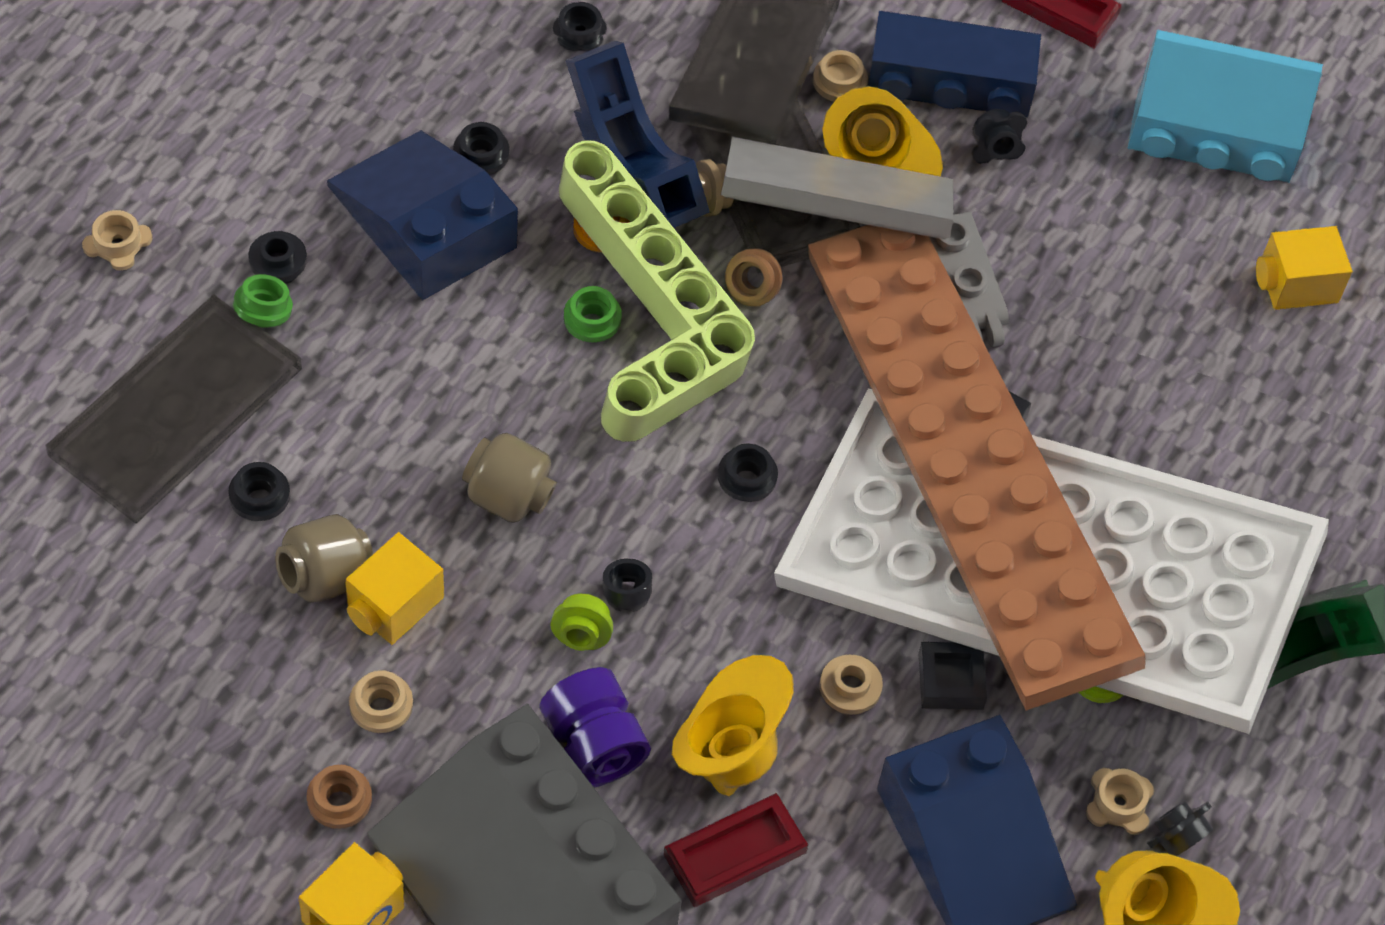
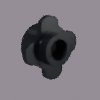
(996, 125)
(1181, 828)

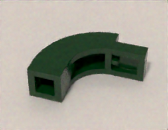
(1333, 627)

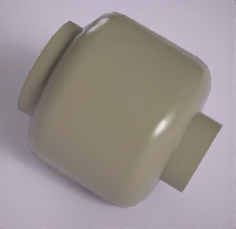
(509, 477)
(321, 556)

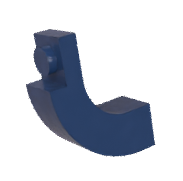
(616, 117)

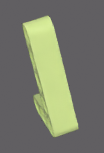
(660, 290)

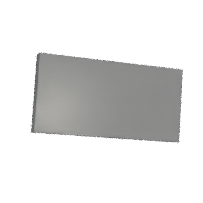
(839, 188)

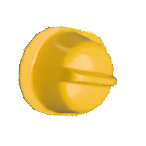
(879, 130)
(734, 724)
(1165, 891)

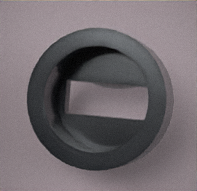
(627, 571)

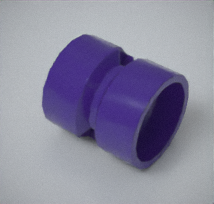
(593, 720)

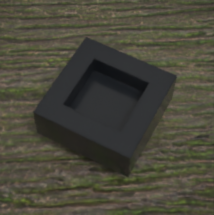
(951, 676)

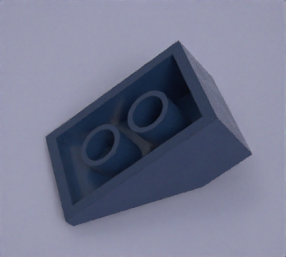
(429, 211)
(977, 828)

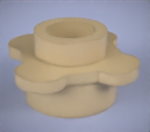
(113, 226)
(1120, 783)

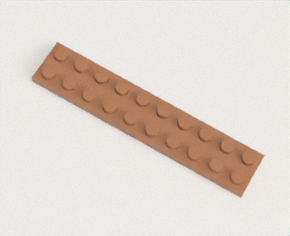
(976, 465)

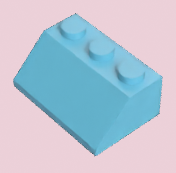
(1224, 106)

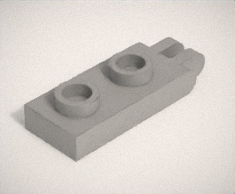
(973, 277)

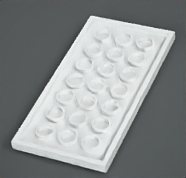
(1192, 565)

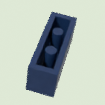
(954, 63)

